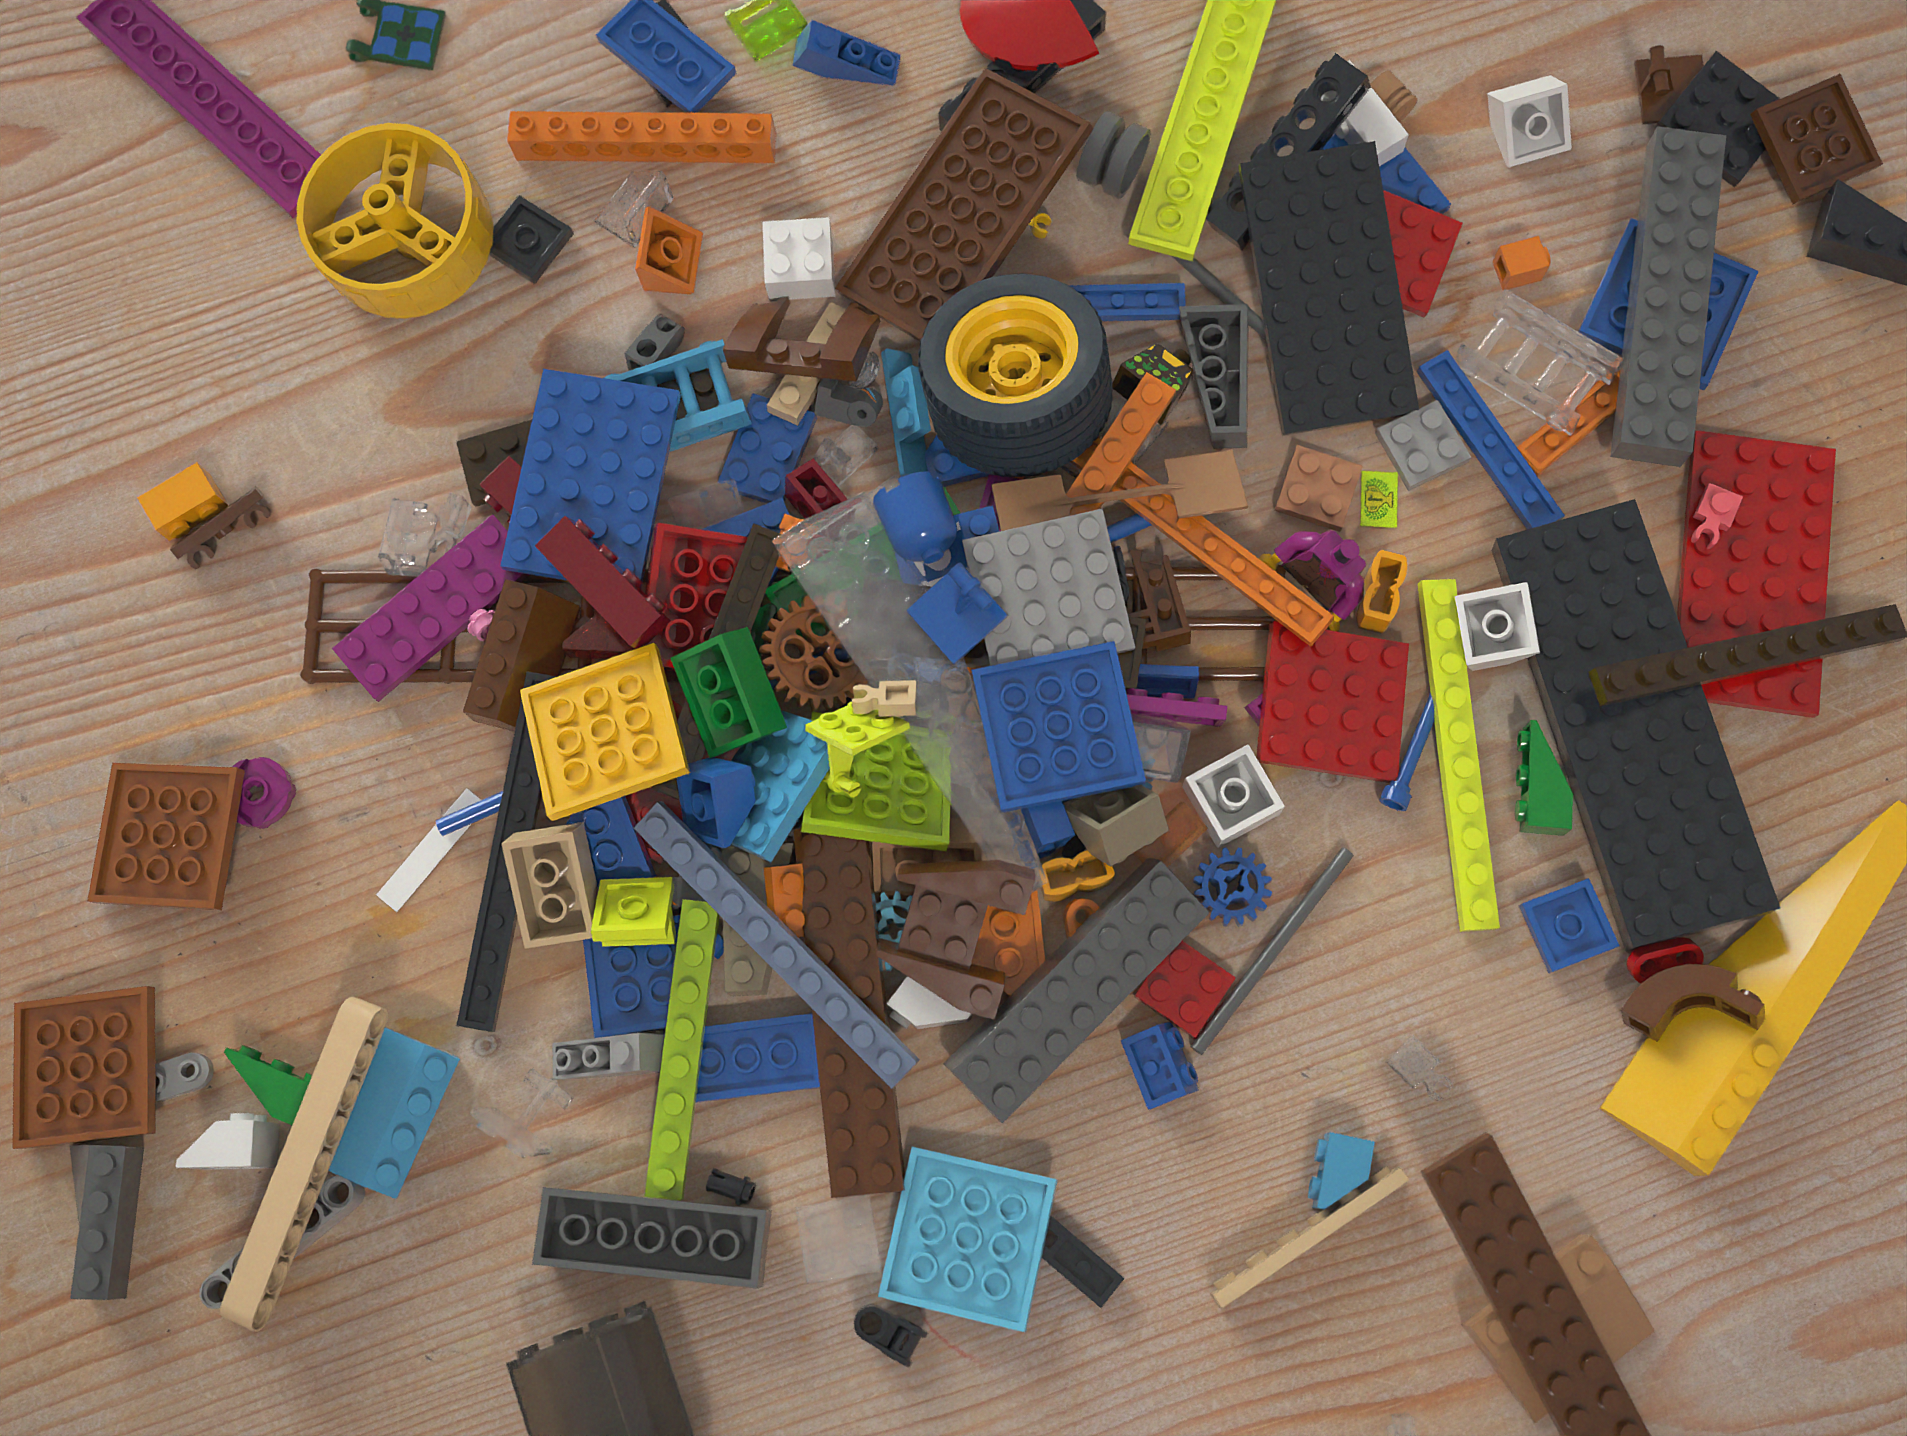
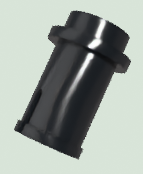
(731, 1186)

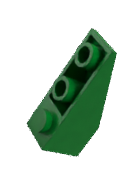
(1545, 793)
(272, 1084)

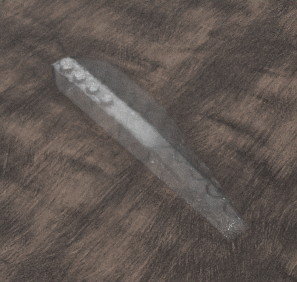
(863, 598)

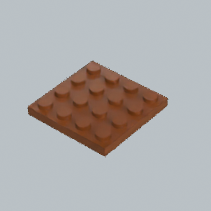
(166, 836)
(84, 1068)

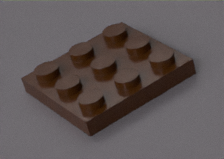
(1816, 138)

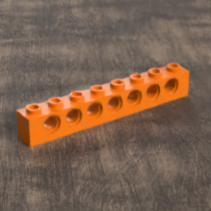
(642, 137)

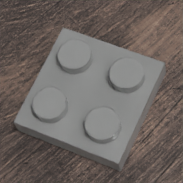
(1423, 445)

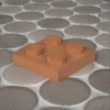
(1318, 488)

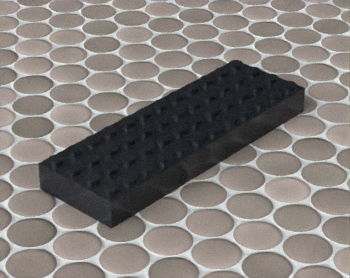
(1644, 768)

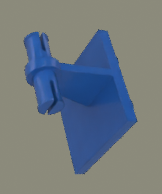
(957, 613)

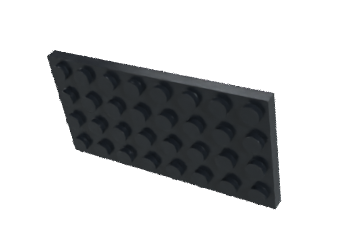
(1328, 288)

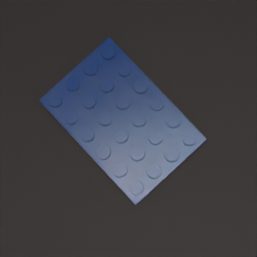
(594, 457)

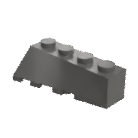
(106, 1211)

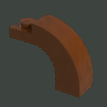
(1688, 987)

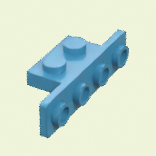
(907, 410)

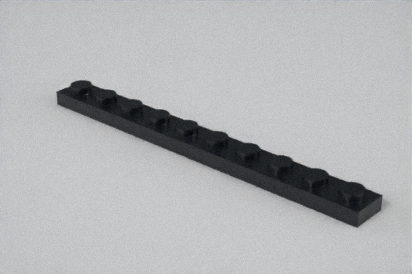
(497, 909)

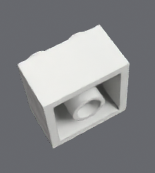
(799, 258)
(1233, 796)

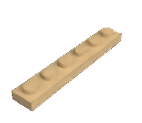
(1294, 1244)

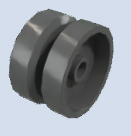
(1113, 154)

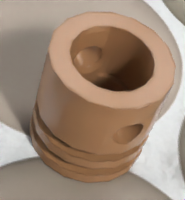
(1394, 94)

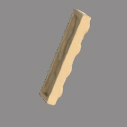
(797, 392)

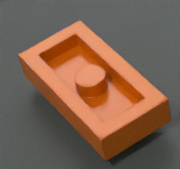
(785, 895)

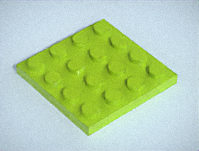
(894, 804)

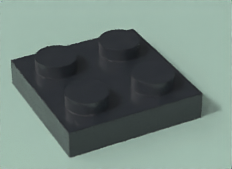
(528, 239)

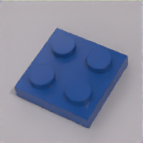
(1569, 925)

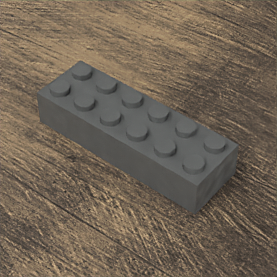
(652, 1237)

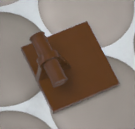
(1663, 81)

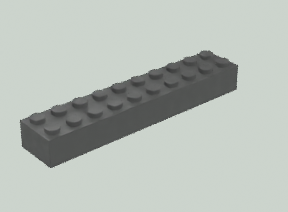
(1668, 297)

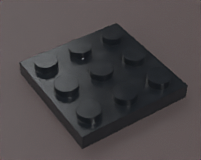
(1721, 104)

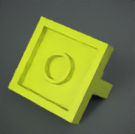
(634, 912)

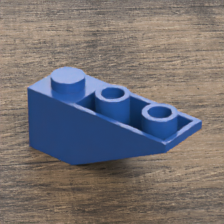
(843, 56)

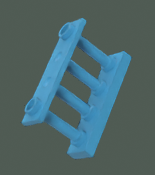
(697, 424)

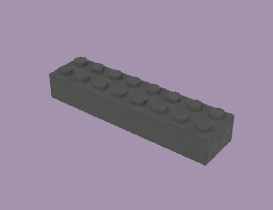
(1076, 988)

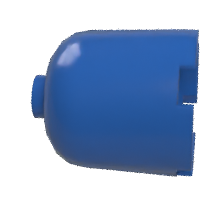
(917, 517)

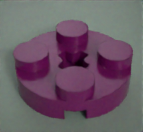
(277, 792)

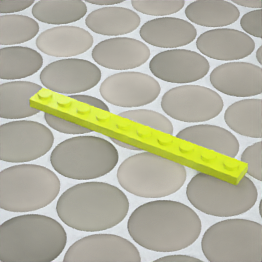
(1458, 757)

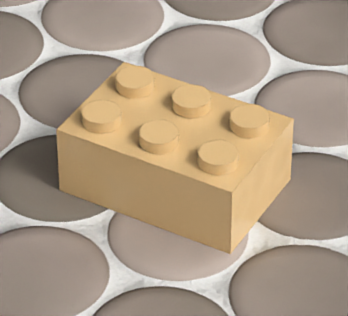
(552, 884)

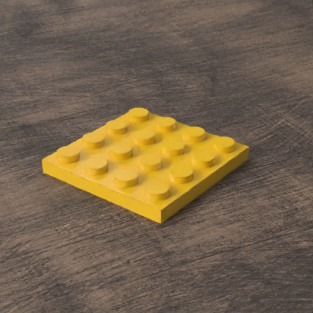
(603, 732)

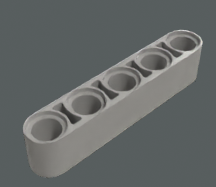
(330, 1213)

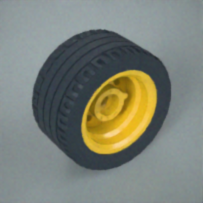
(1023, 410)

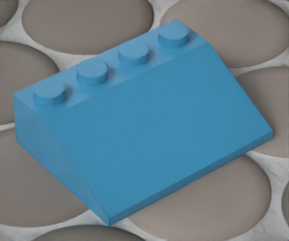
(393, 1112)

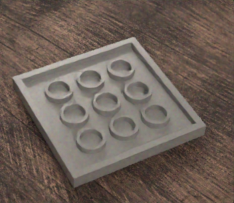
(1054, 586)

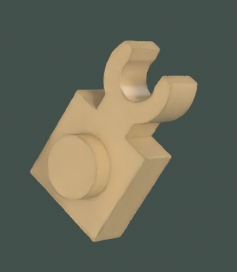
(890, 699)

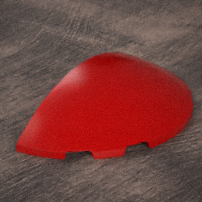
(1027, 32)

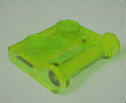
(769, 30)

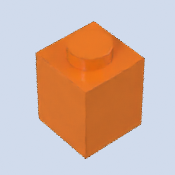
(1521, 263)

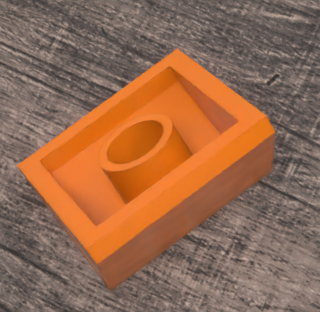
(667, 254)

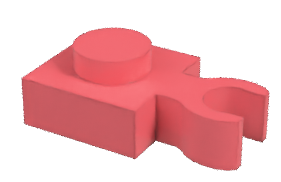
(1715, 511)

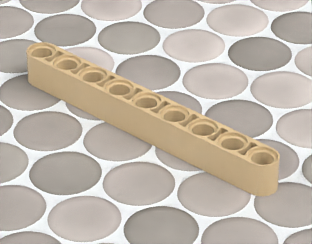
(303, 1164)

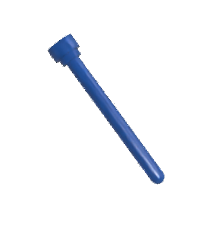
(1397, 794)

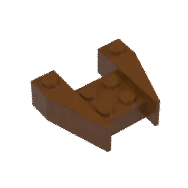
(946, 925)

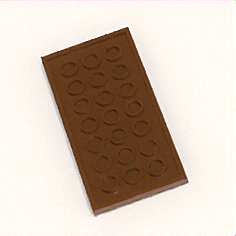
(964, 202)

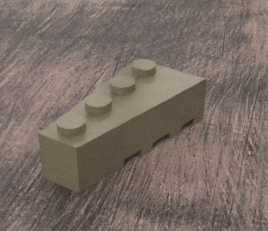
(744, 968)

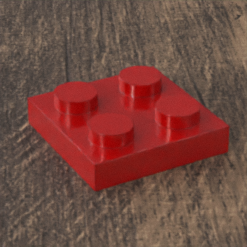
(1185, 988)

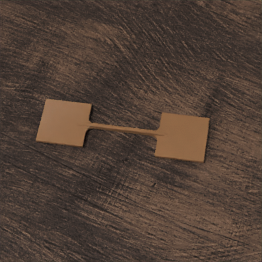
(1196, 483)

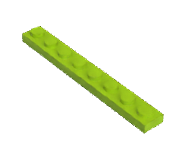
(682, 1051)

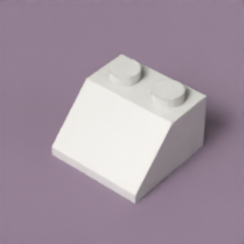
(1531, 120)
(1497, 626)
(234, 1144)

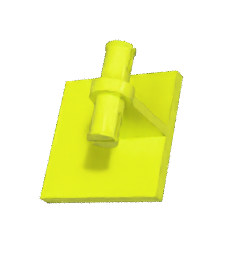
(848, 735)

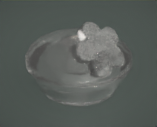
(868, 372)

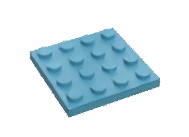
(968, 1239)

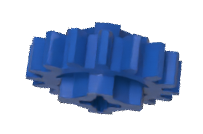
(1219, 877)

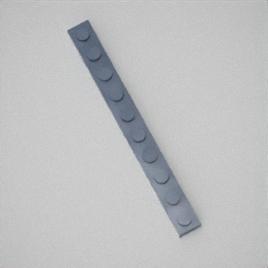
(777, 944)

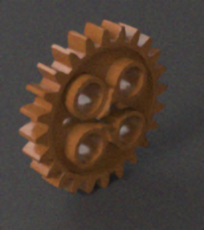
(793, 673)

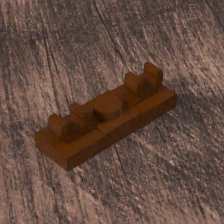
(220, 526)

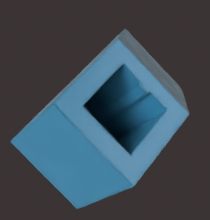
(1342, 1167)

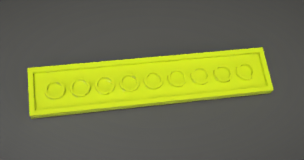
(1201, 127)

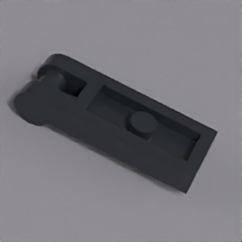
(1081, 1265)

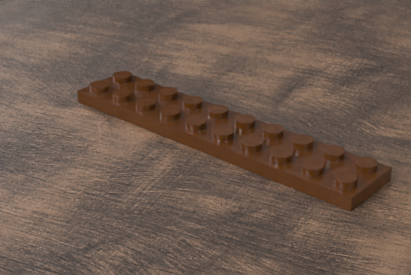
(844, 935)
(1530, 1293)

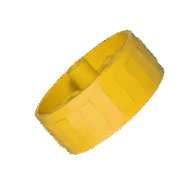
(403, 158)

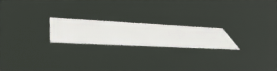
(423, 858)

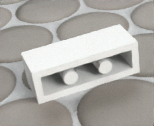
(1372, 122)

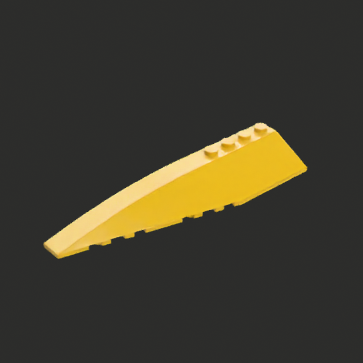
(1709, 1068)

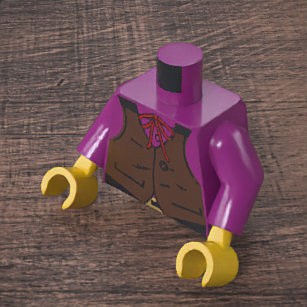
(1324, 568)

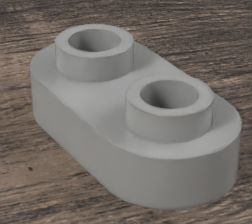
(174, 1078)

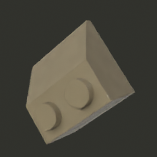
(1117, 821)

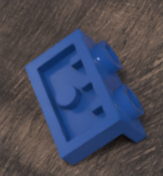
(1160, 1064)

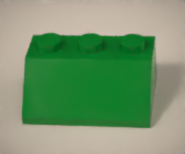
(728, 692)

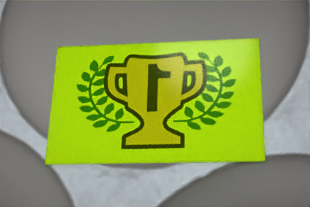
(1379, 499)

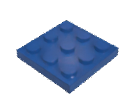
(629, 986)

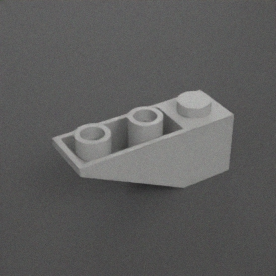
(608, 1056)

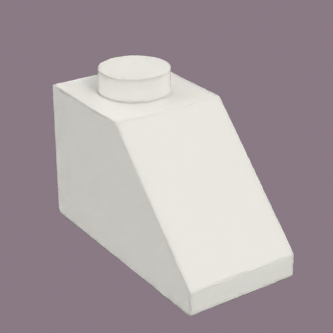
(922, 1008)

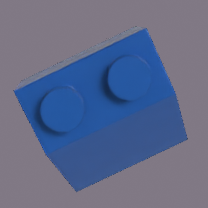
(716, 799)

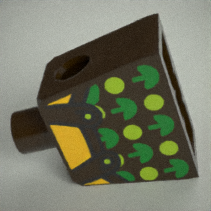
(1162, 364)

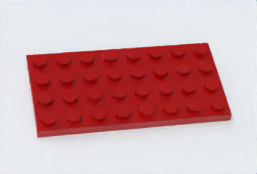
(1765, 567)

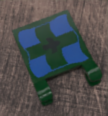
(401, 35)

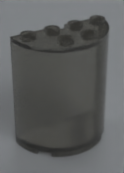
(602, 1381)

